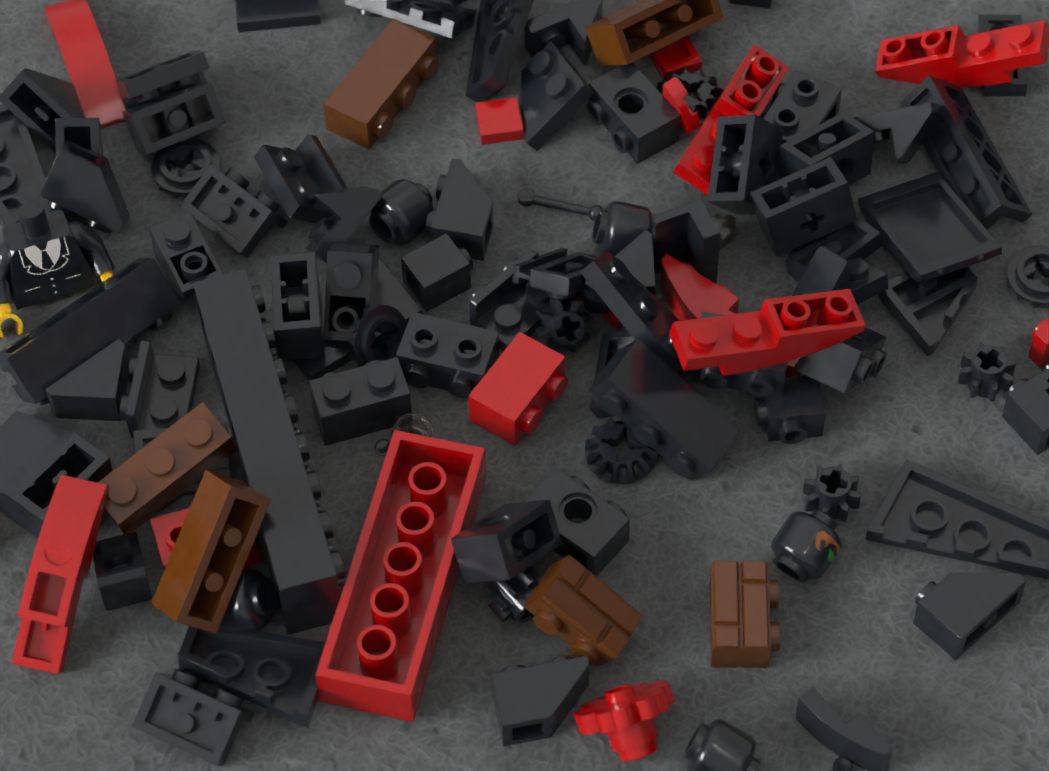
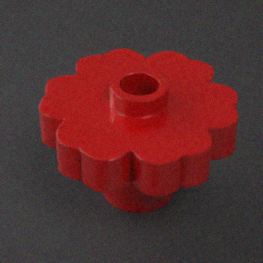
(627, 717)

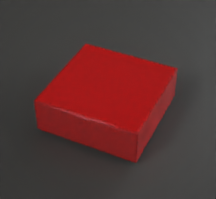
(675, 57)
(499, 120)

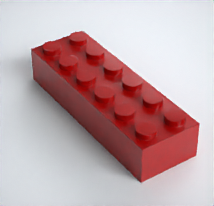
(401, 577)

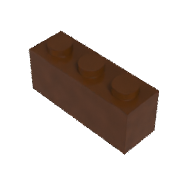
(648, 27)
(381, 84)
(166, 468)
(210, 551)

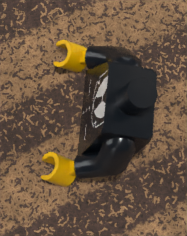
(47, 259)

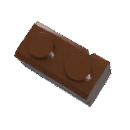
(582, 612)
(741, 614)

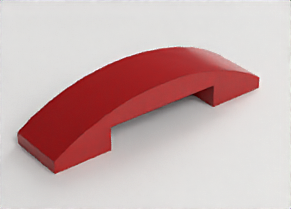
(86, 60)

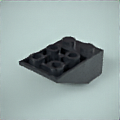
(32, 462)

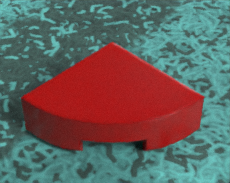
(674, 94)

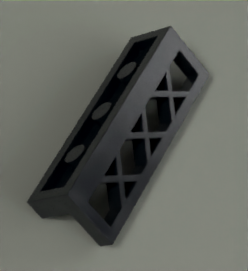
(967, 155)

